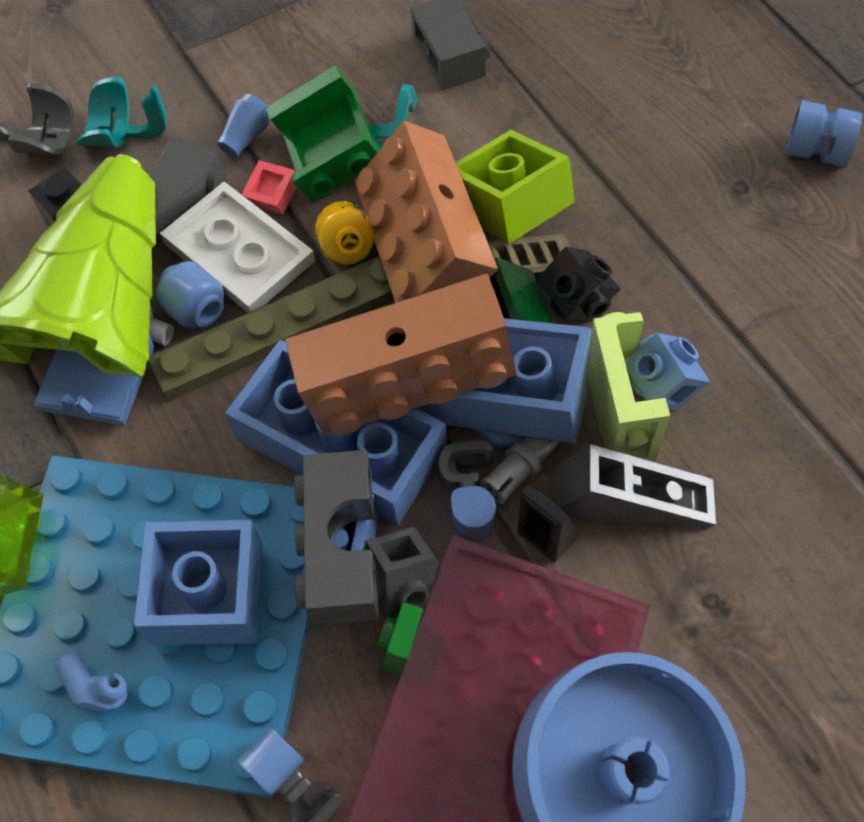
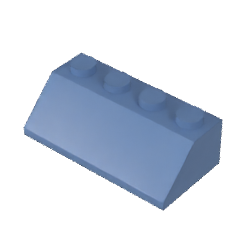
(545, 394)

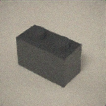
(449, 42)

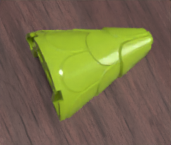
(89, 276)

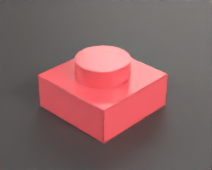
(270, 187)

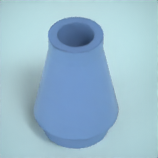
(244, 124)

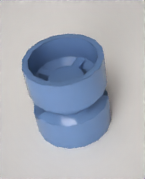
(807, 132)

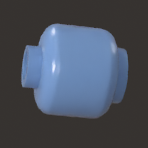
(190, 295)

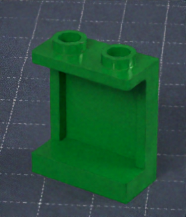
(324, 133)

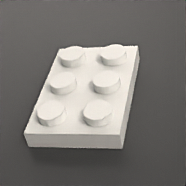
(238, 247)

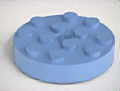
(633, 711)

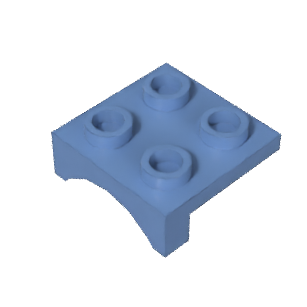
(83, 391)

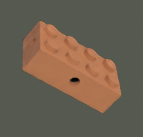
(422, 214)
(402, 356)

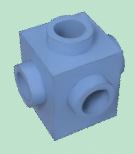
(666, 369)

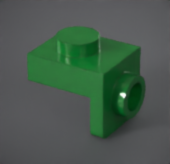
(399, 637)

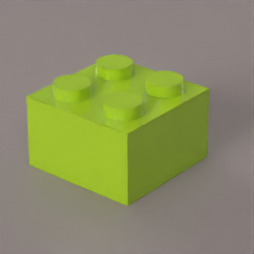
(516, 184)

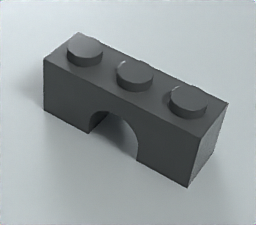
(336, 582)

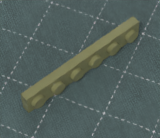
(257, 332)

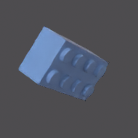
(279, 425)

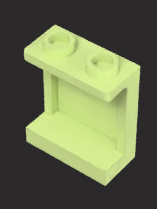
(623, 423)

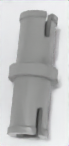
(521, 462)

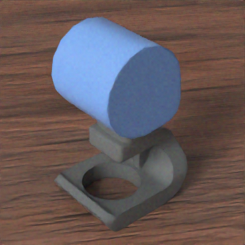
(471, 505)
(277, 769)

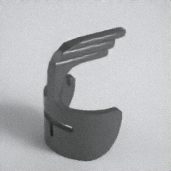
(46, 104)

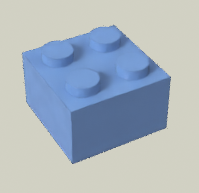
(199, 582)

